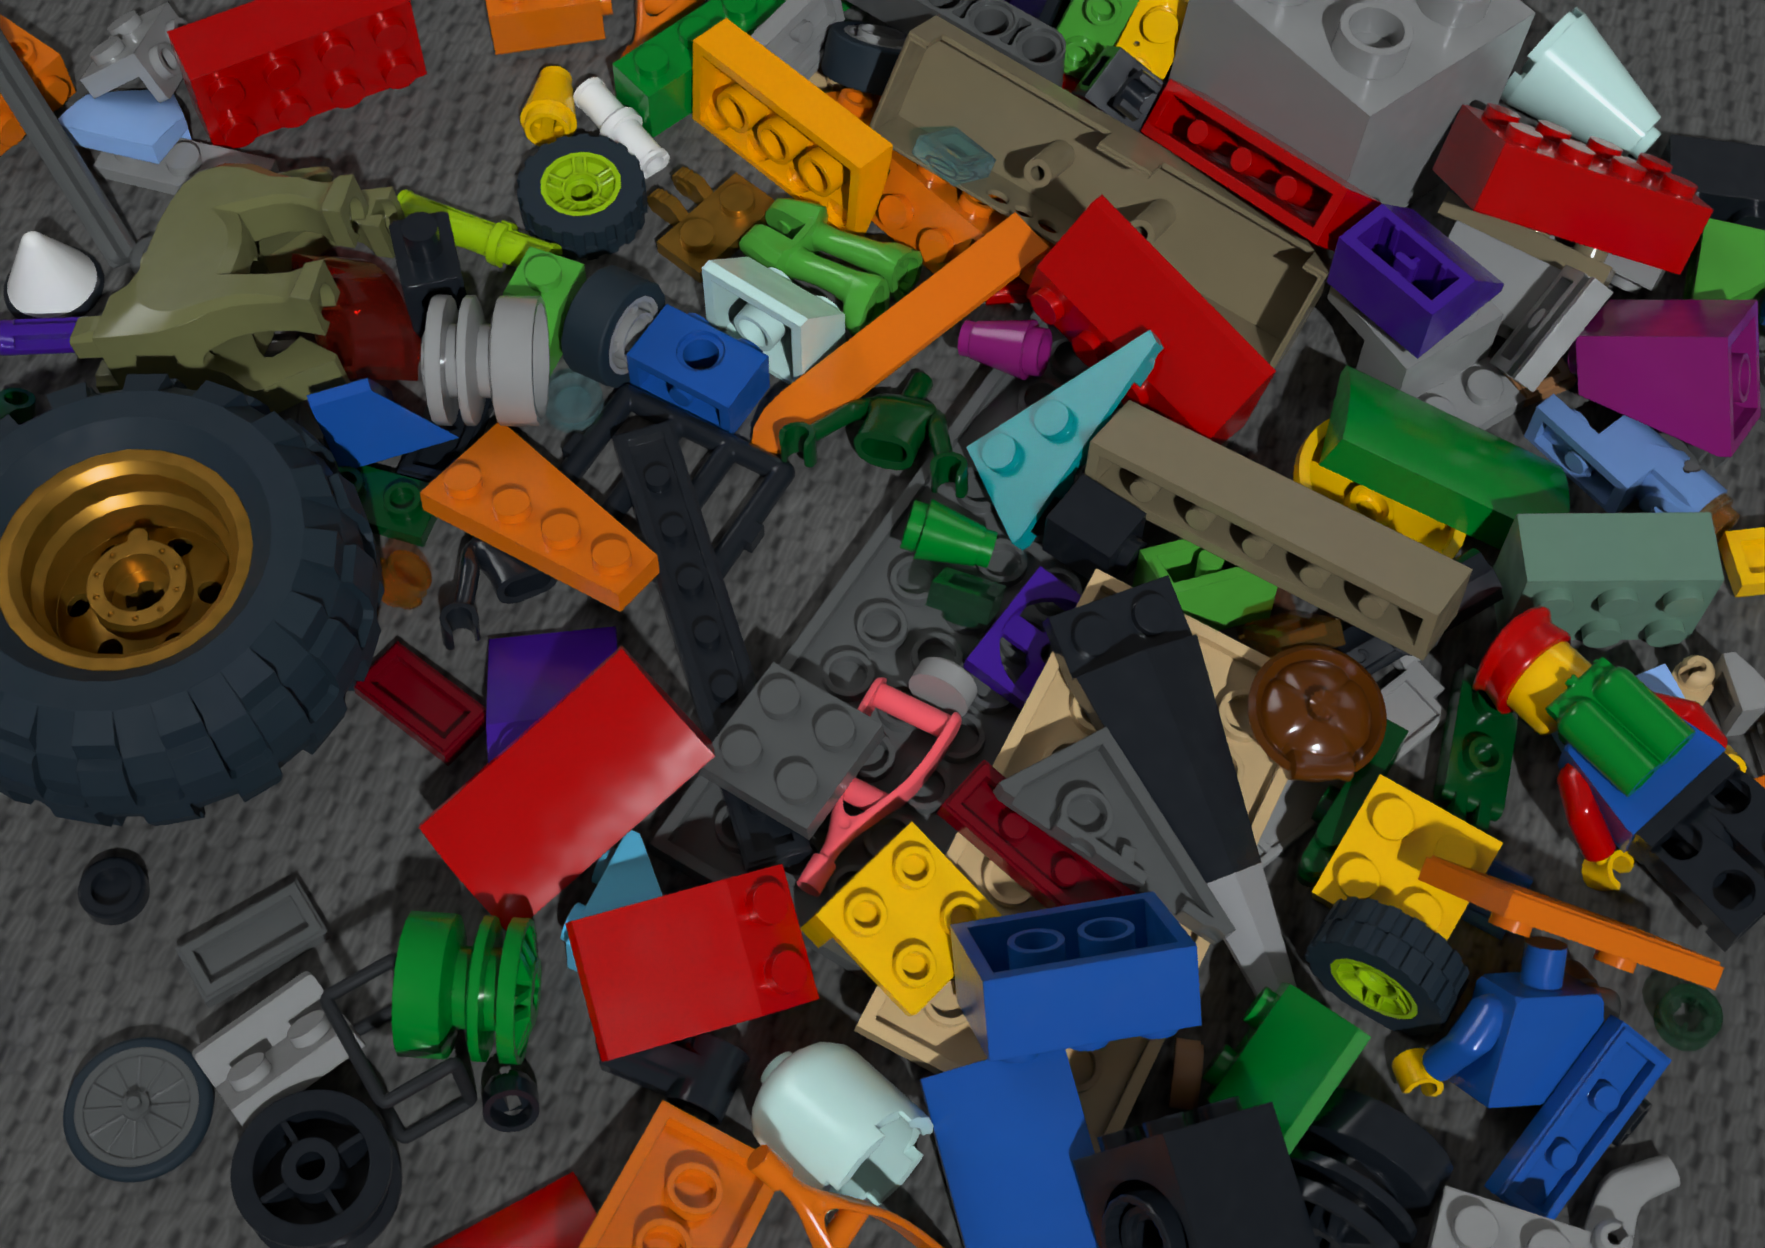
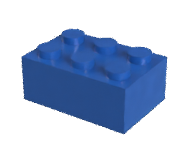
(1075, 977)

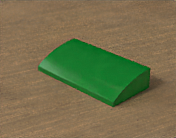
(1436, 461)

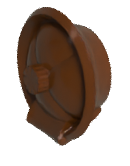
(1317, 713)

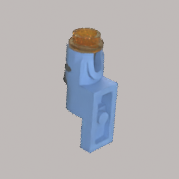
(1629, 464)

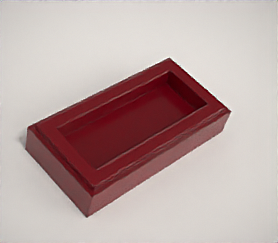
(423, 703)

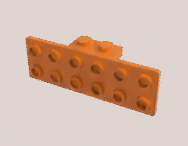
(924, 208)

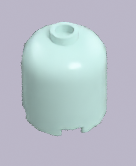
(838, 1122)

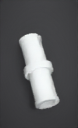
(620, 124)

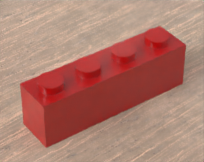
(1256, 165)

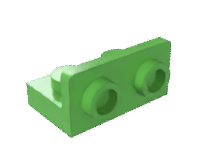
(1089, 28)

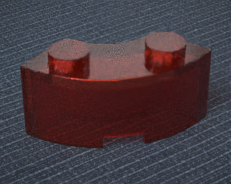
(369, 322)

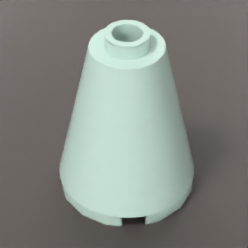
(1583, 88)

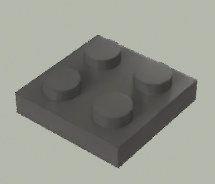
(792, 750)

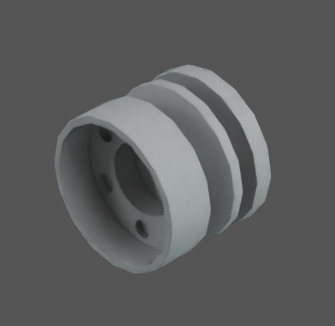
(479, 360)

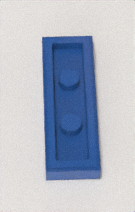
(1578, 1120)

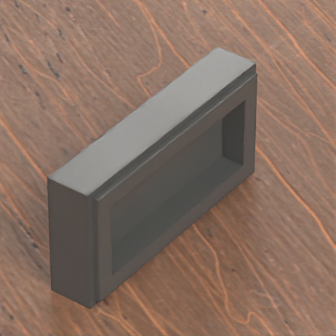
(252, 943)

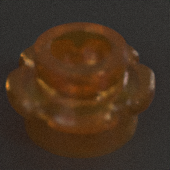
(404, 579)

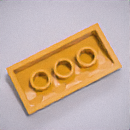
(788, 127)

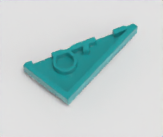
(1045, 444)

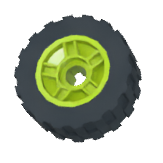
(571, 172)
(1388, 966)

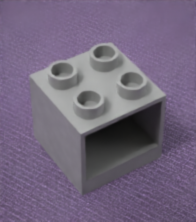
(1355, 80)

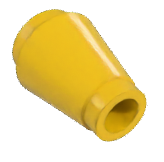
(550, 107)

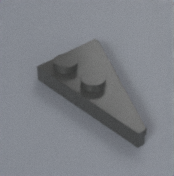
(1106, 815)

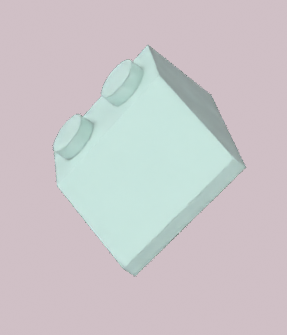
(772, 313)

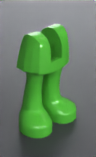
(798, 234)

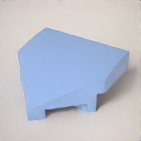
(126, 124)

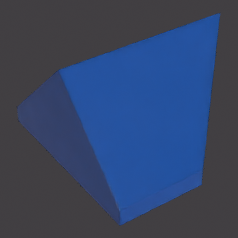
(369, 426)

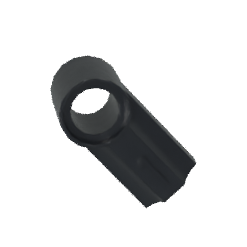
(688, 1072)

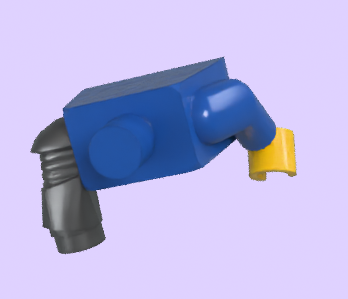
(1515, 1031)

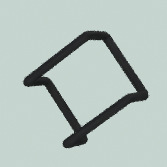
(384, 1101)

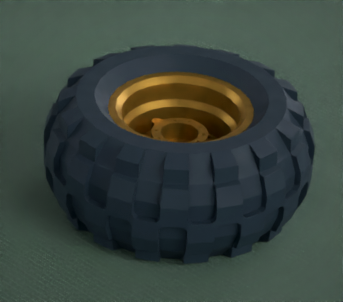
(186, 666)

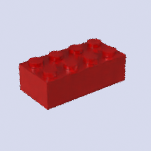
(293, 60)
(1572, 187)

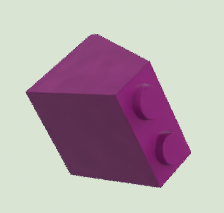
(1675, 367)

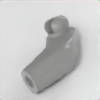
(1621, 1196)

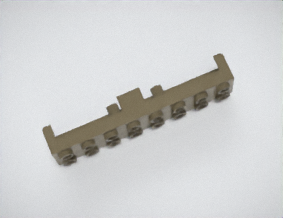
(1065, 153)

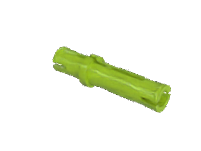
(496, 241)

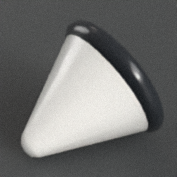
(52, 279)

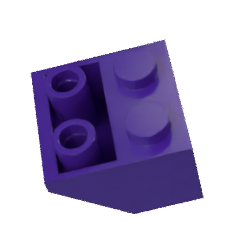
(1409, 277)

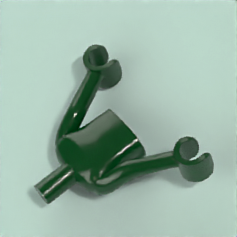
(889, 436)

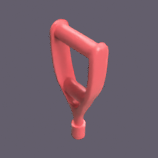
(872, 800)

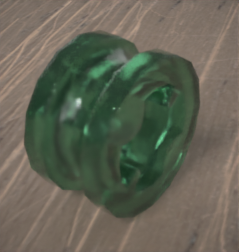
(1698, 998)

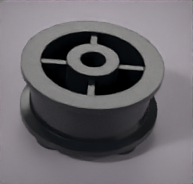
(294, 1141)

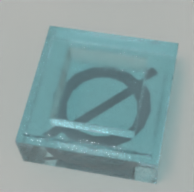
(954, 156)

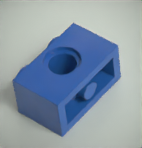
(678, 343)

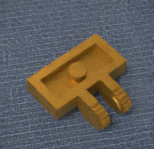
(713, 226)

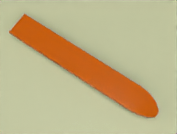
(903, 329)

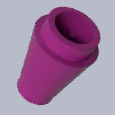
(1007, 345)

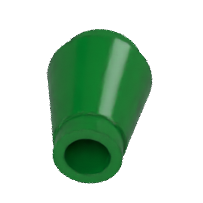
(946, 536)

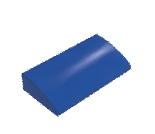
(1010, 1152)

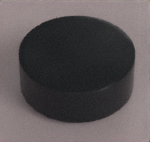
(113, 890)

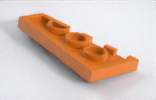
(539, 516)

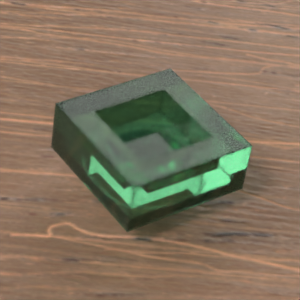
(965, 597)

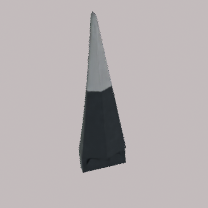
(1148, 683)

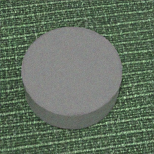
(943, 685)

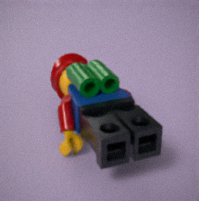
(1638, 775)

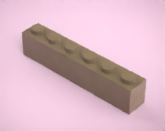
(1279, 529)

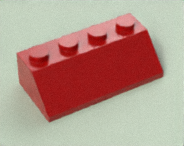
(1111, 286)

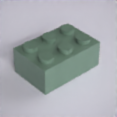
(1611, 574)

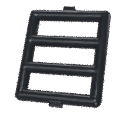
(726, 450)

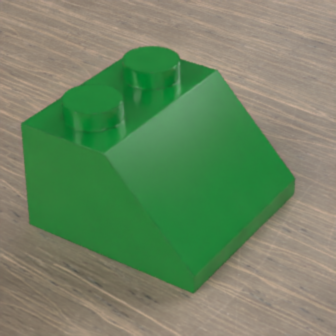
(1287, 1057)

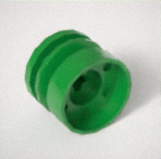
(456, 986)

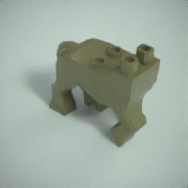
(225, 283)

